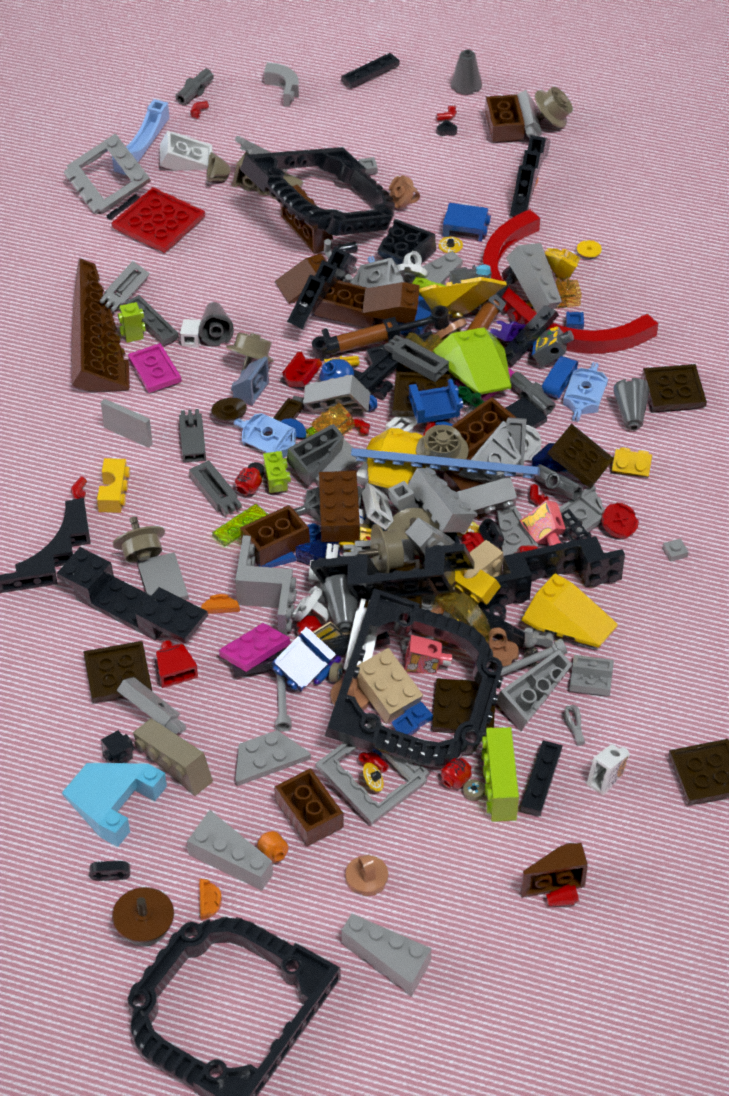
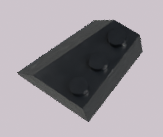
(405, 239)

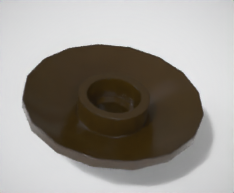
(229, 409)

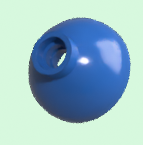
(335, 369)

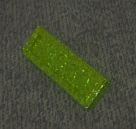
(231, 530)

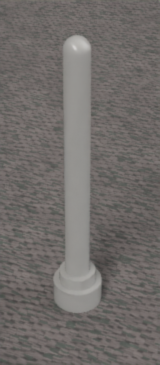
(558, 645)
(283, 721)

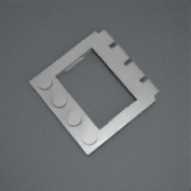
(124, 159)
(357, 795)

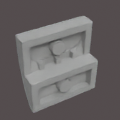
(591, 675)

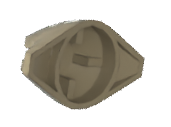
(217, 168)

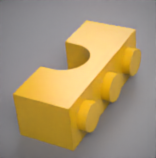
(114, 474)
(480, 587)

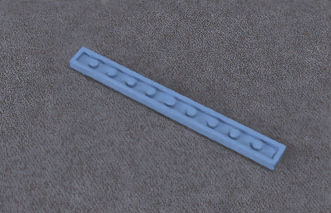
(453, 464)

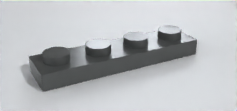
(155, 322)

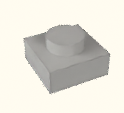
(369, 164)
(675, 550)

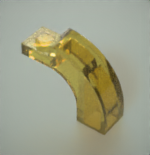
(464, 610)

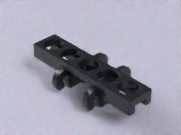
(573, 527)

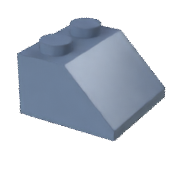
(252, 381)

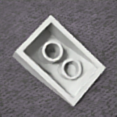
(183, 153)

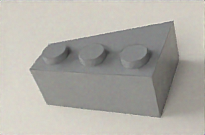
(341, 390)

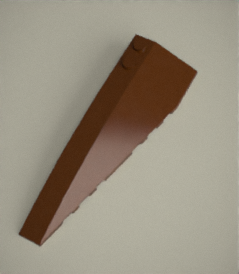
(96, 347)

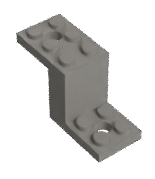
(265, 586)

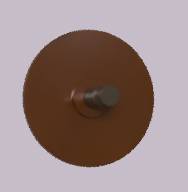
(143, 915)

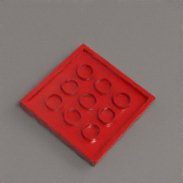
(158, 219)

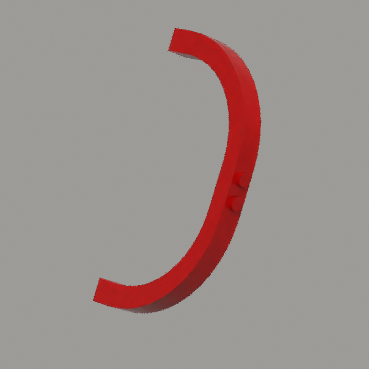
(584, 341)

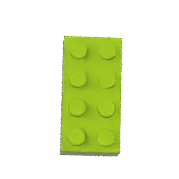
(500, 774)

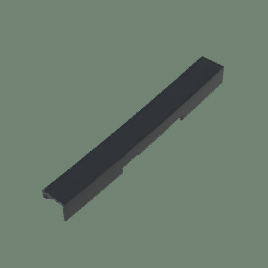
(115, 212)

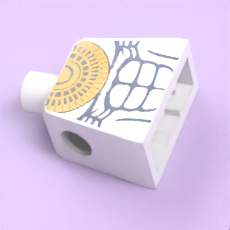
(613, 762)

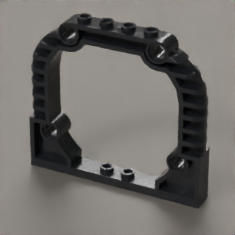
(267, 174)
(348, 718)
(313, 978)

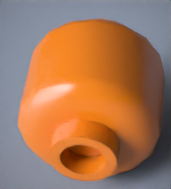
(273, 846)

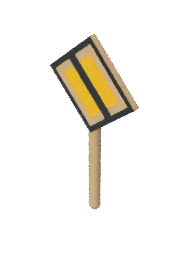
(329, 631)

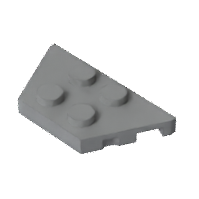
(377, 274)
(497, 449)
(586, 508)
(267, 755)

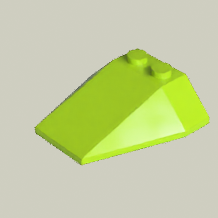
(476, 360)

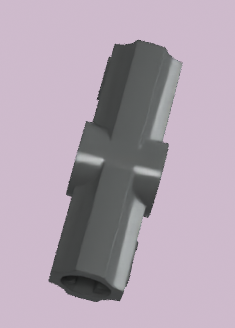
(194, 86)
(532, 392)
(559, 483)

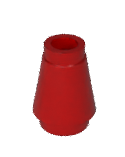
(563, 896)

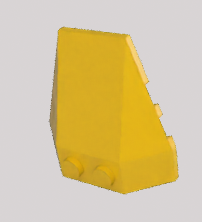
(461, 297)
(395, 441)
(569, 612)

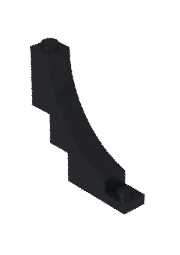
(528, 172)
(318, 286)
(40, 568)

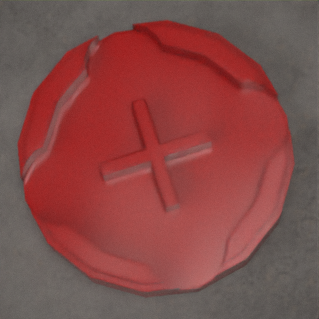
(619, 520)

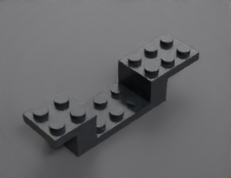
(581, 555)
(363, 575)
(144, 613)

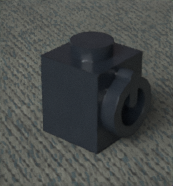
(117, 748)

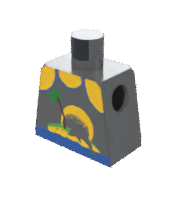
(551, 345)

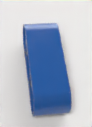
(559, 377)

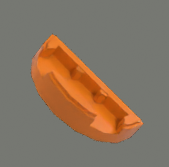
(220, 604)
(209, 899)

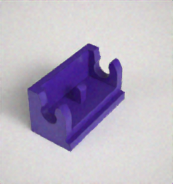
(508, 331)

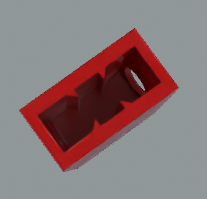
(175, 664)

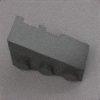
(315, 453)

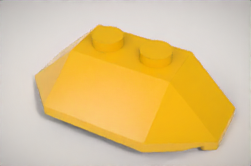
(562, 262)

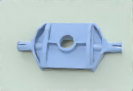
(581, 399)
(254, 429)

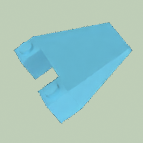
(104, 788)

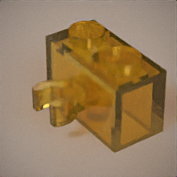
(569, 293)
(335, 415)

